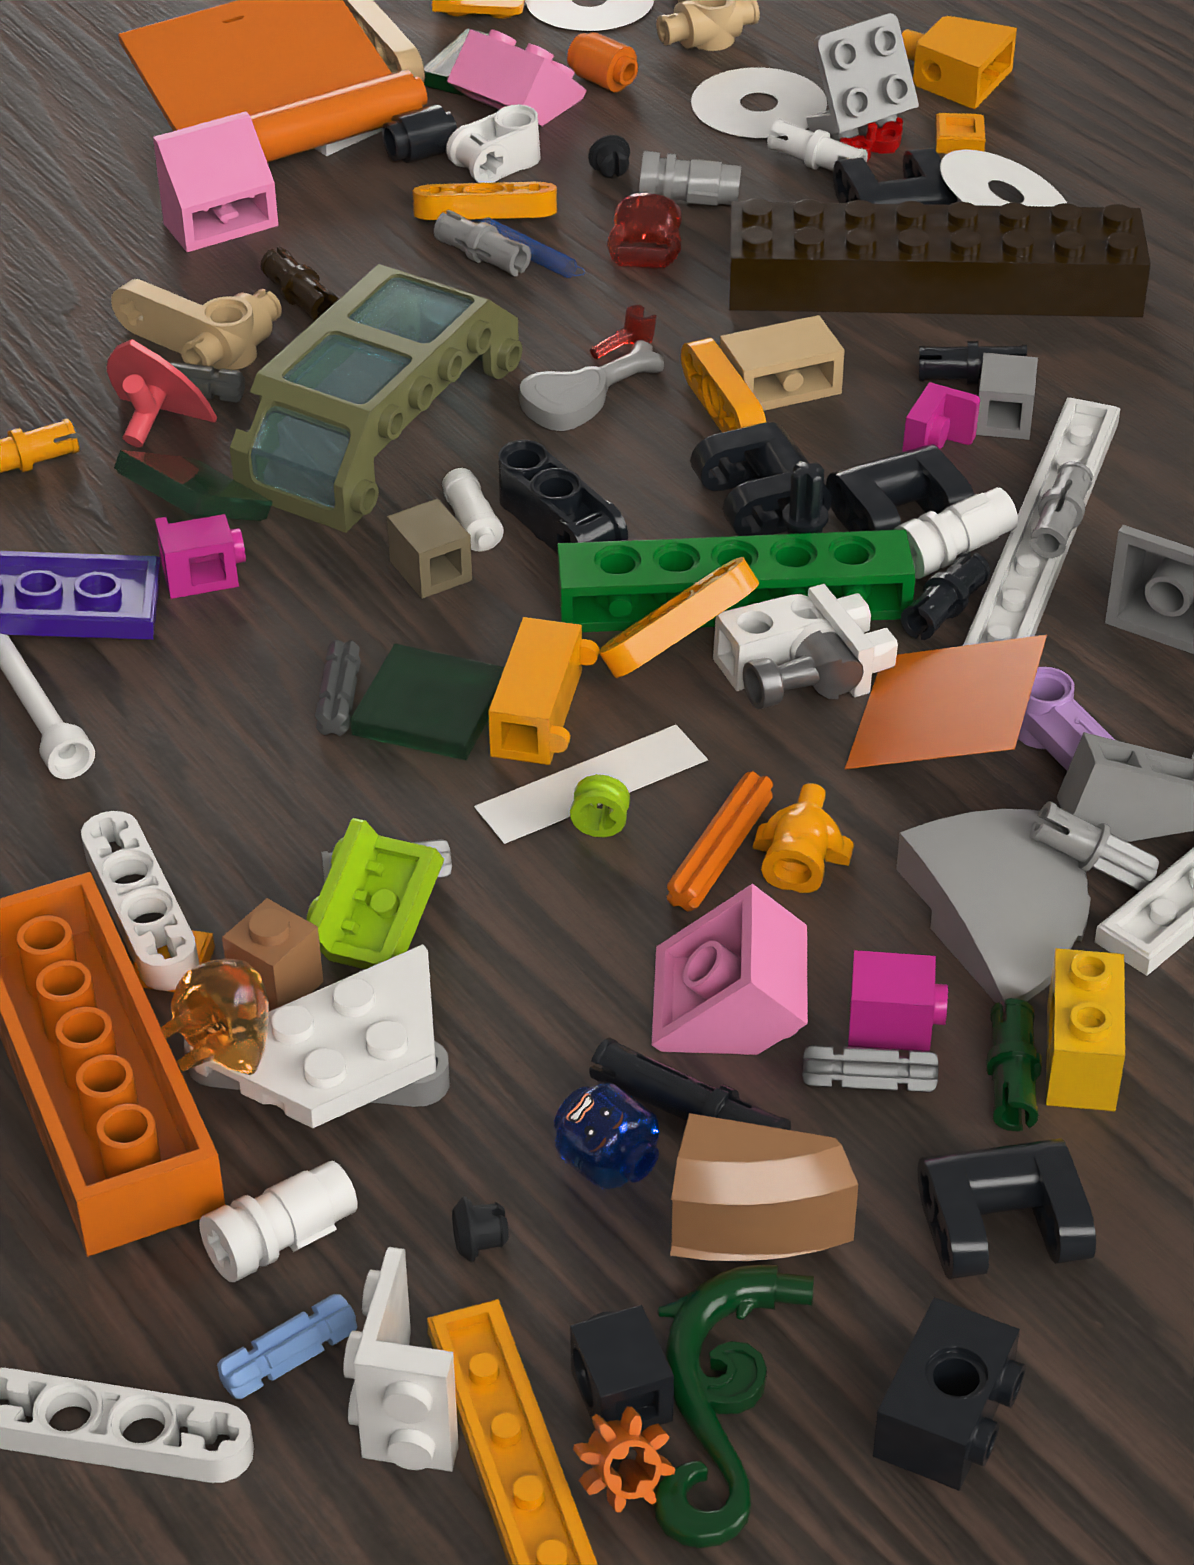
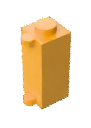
(538, 690)

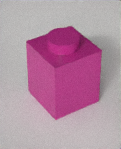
(895, 1001)

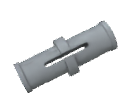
(482, 242)
(1061, 509)

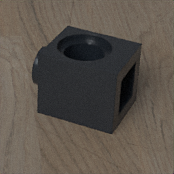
(621, 1366)

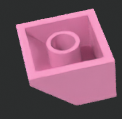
(732, 979)

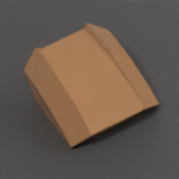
(759, 1192)

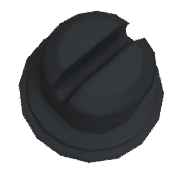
(610, 155)
(478, 1227)

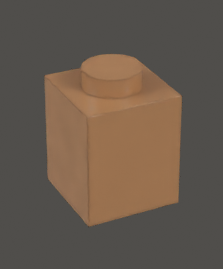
(280, 949)

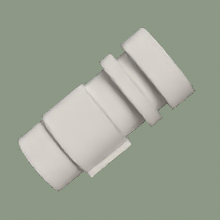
(960, 528)
(285, 1215)

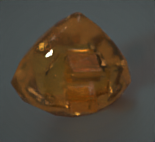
(221, 1015)

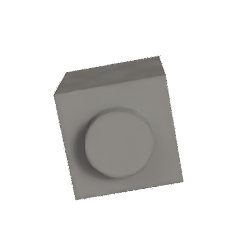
(1006, 395)

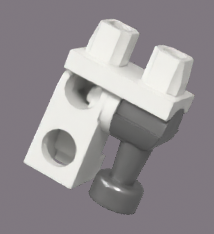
(801, 644)

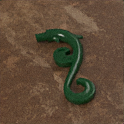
(703, 1397)

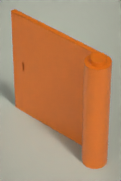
(287, 63)

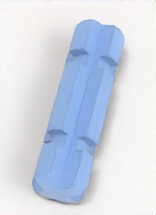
(286, 1346)

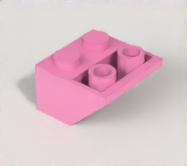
(506, 75)
(214, 182)

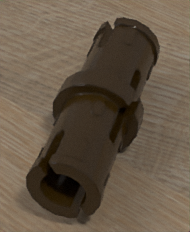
(297, 282)

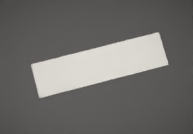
(551, 797)

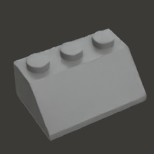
(1153, 588)

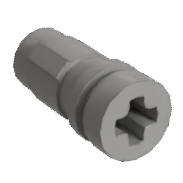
(689, 180)

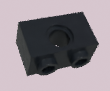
(943, 1433)

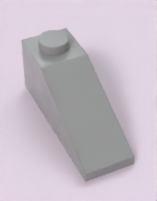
(1129, 789)

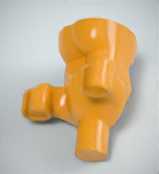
(799, 841)

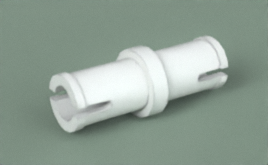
(813, 147)

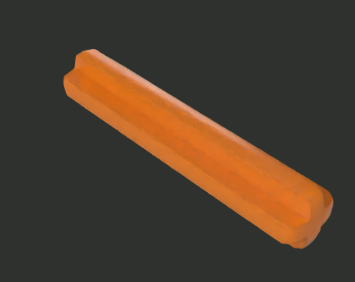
(719, 841)

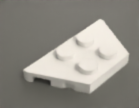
(346, 1042)

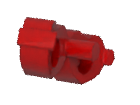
(879, 140)

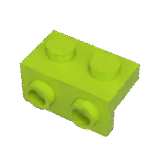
(372, 896)

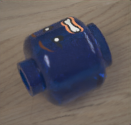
(607, 1135)

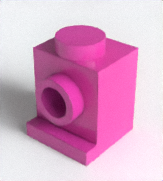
(199, 555)

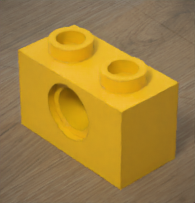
(1085, 1030)

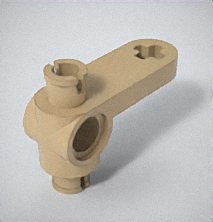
(707, 23)
(211, 334)

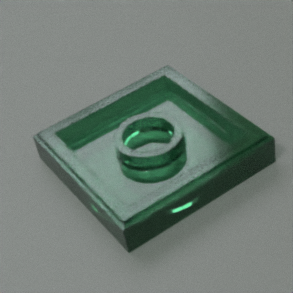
(192, 485)
(427, 701)

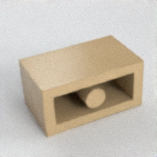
(787, 361)

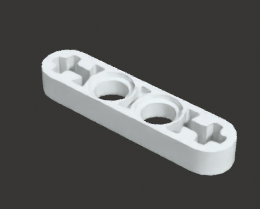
(138, 898)
(113, 1410)

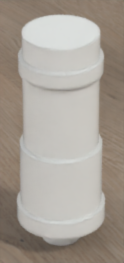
(472, 509)

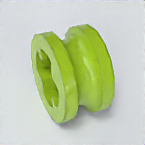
(605, 791)

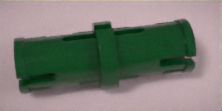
(1014, 1065)

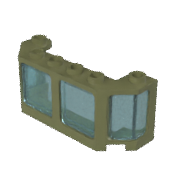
(357, 385)

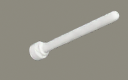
(62, 745)

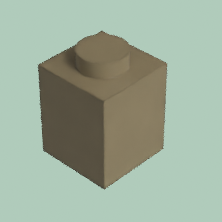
(429, 548)

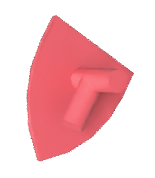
(150, 386)

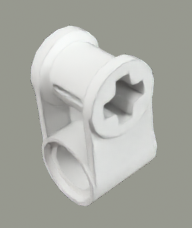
(497, 144)

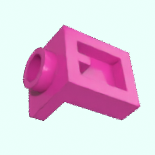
(941, 415)

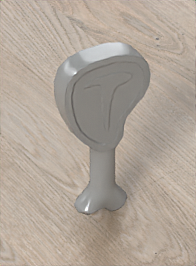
(572, 398)

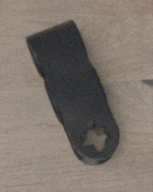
(553, 498)

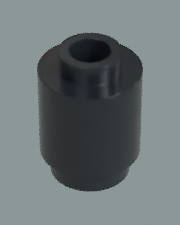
(418, 133)

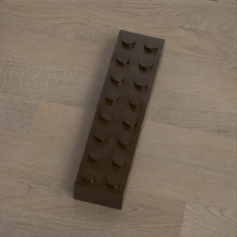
(938, 258)

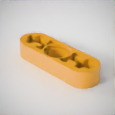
(486, 200)
(719, 386)
(679, 617)

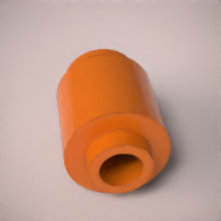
(603, 61)

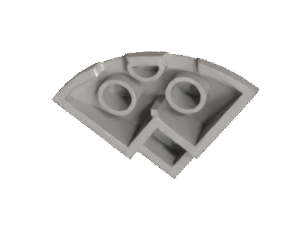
(997, 896)

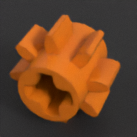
(612, 1441)

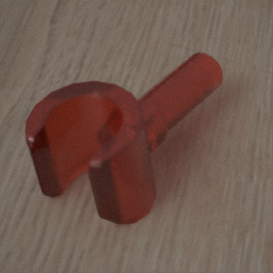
(634, 329)

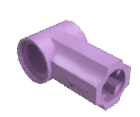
(1054, 718)

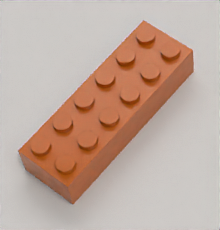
(99, 1071)

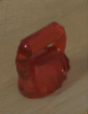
(645, 220)

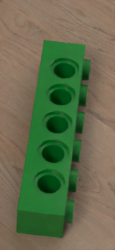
(623, 581)

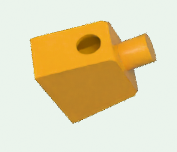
(961, 58)

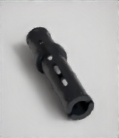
(673, 1089)

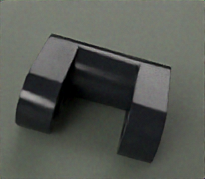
(921, 181)
(759, 482)
(869, 492)
(1001, 1179)

